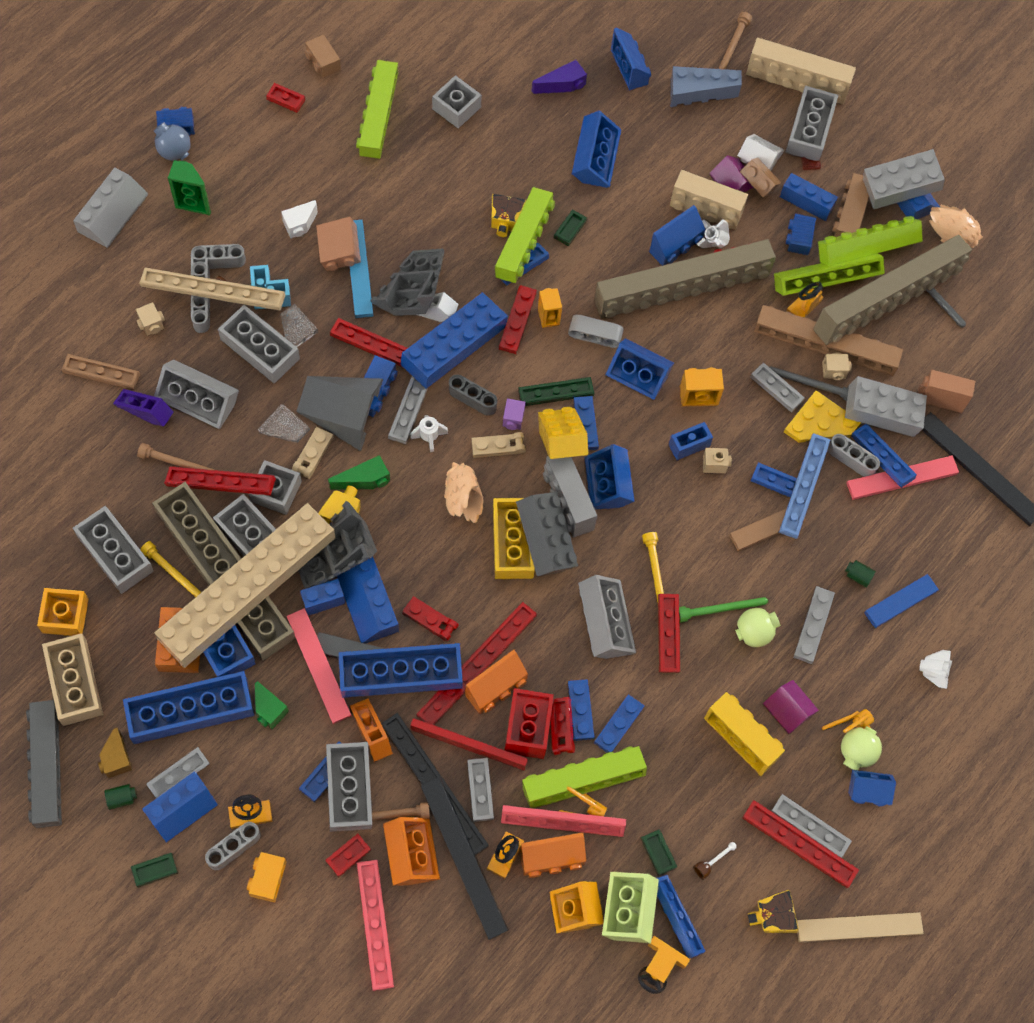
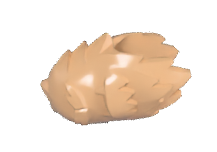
(953, 221)
(463, 492)

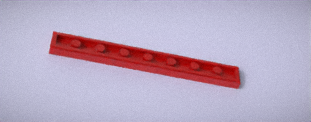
(479, 662)

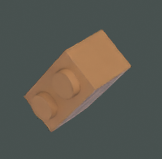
(323, 56)
(760, 177)

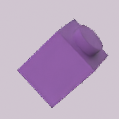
(513, 414)

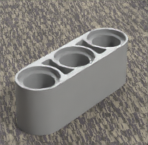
(595, 331)
(850, 447)
(228, 856)

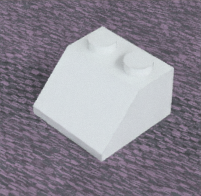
(758, 147)

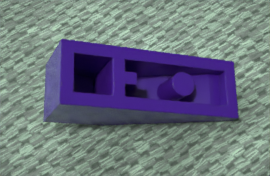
(561, 80)
(144, 406)

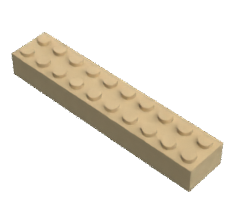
(245, 585)

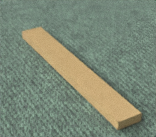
(212, 289)

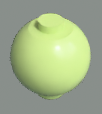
(757, 627)
(861, 748)

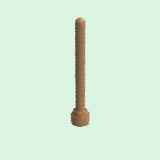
(743, 21)
(146, 451)
(420, 811)

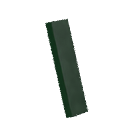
(556, 391)

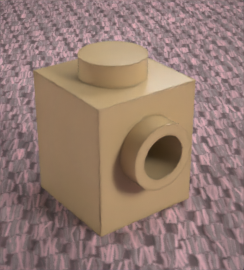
(150, 319)
(836, 366)
(716, 460)

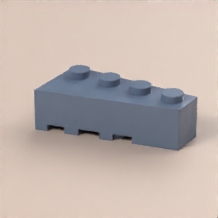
(703, 84)

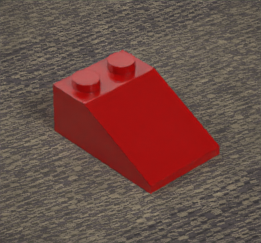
(529, 723)

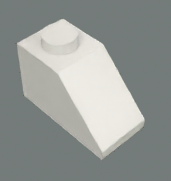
(299, 218)
(441, 308)

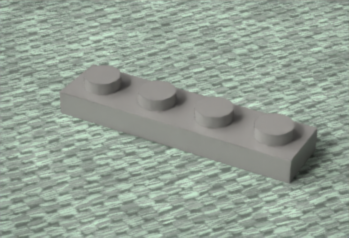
(407, 412)
(814, 625)
(811, 825)

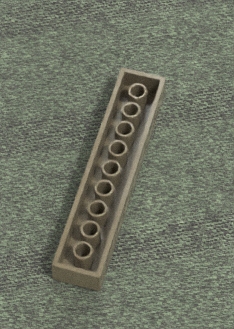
(684, 279)
(892, 290)
(212, 557)

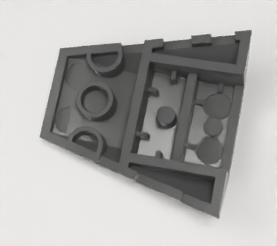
(414, 286)
(340, 405)
(349, 548)

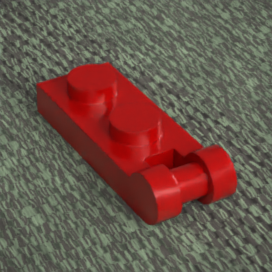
(429, 618)
(562, 726)

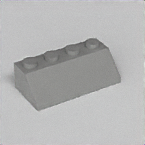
(110, 208)
(196, 393)
(606, 617)

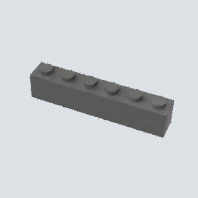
(45, 765)

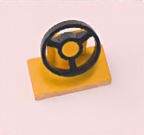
(807, 300)
(249, 809)
(505, 855)
(661, 965)

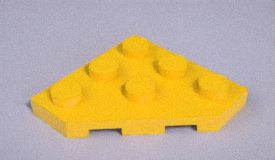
(822, 418)

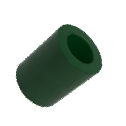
(860, 573)
(120, 796)

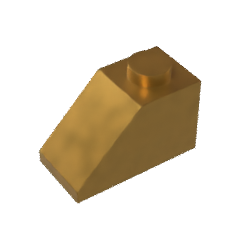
(114, 756)

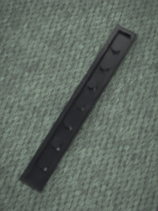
(979, 468)
(426, 772)
(464, 858)

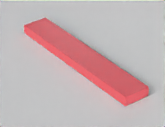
(882, 482)
(318, 666)
(563, 821)
(375, 925)

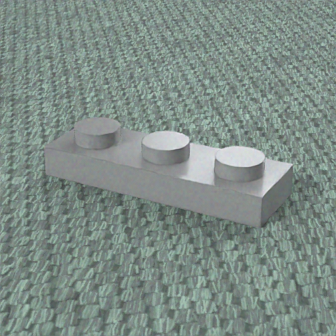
(777, 387)
(178, 771)
(480, 789)

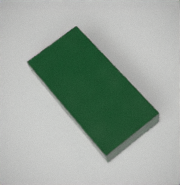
(570, 227)
(658, 852)
(154, 870)

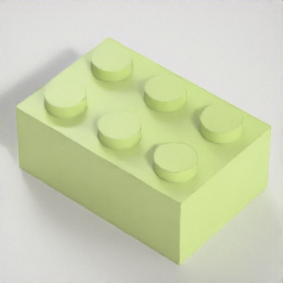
(630, 907)

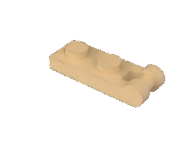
(498, 445)
(313, 452)

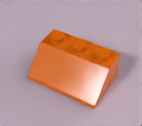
(164, 660)
(496, 683)
(411, 851)
(553, 855)

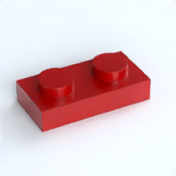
(285, 97)
(348, 855)

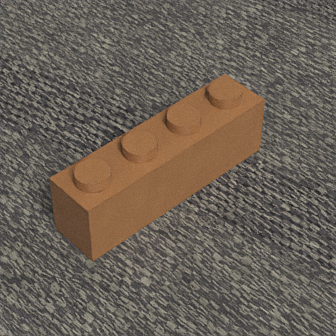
(853, 207)

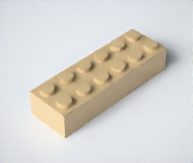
(799, 69)

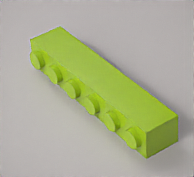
(378, 109)
(524, 235)
(870, 241)
(796, 279)
(584, 777)

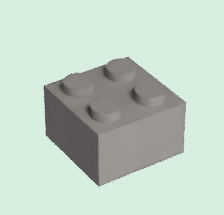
(456, 101)
(283, 491)

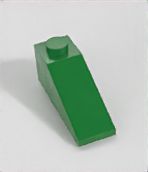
(363, 476)

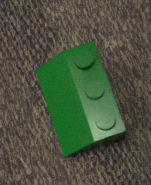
(188, 188)

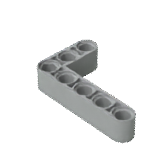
(210, 261)

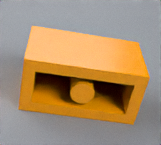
(549, 307)
(267, 877)

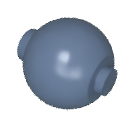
(172, 142)

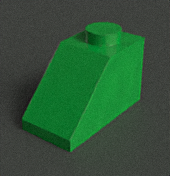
(268, 707)

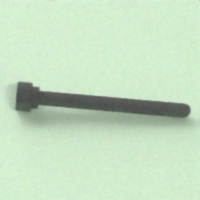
(943, 303)
(811, 382)

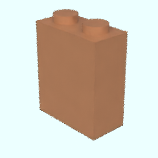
(338, 244)
(947, 391)

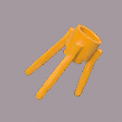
(861, 719)
(595, 808)

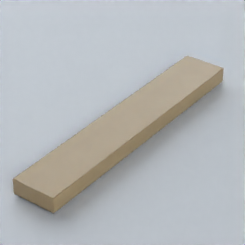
(859, 927)

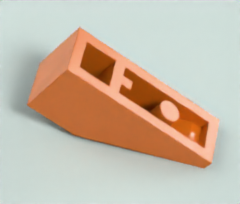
(371, 730)

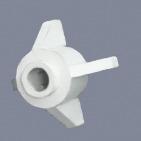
(715, 236)
(429, 430)
(937, 667)

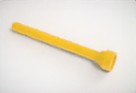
(650, 540)
(150, 551)

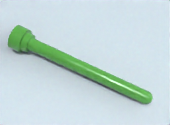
(687, 613)

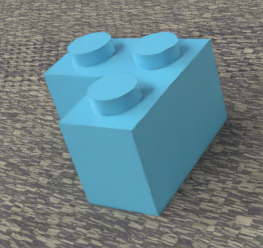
(261, 278)

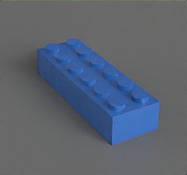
(453, 340)
(400, 670)
(188, 707)

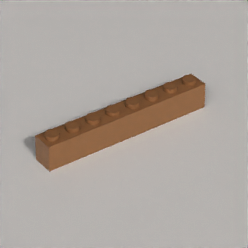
(800, 332)

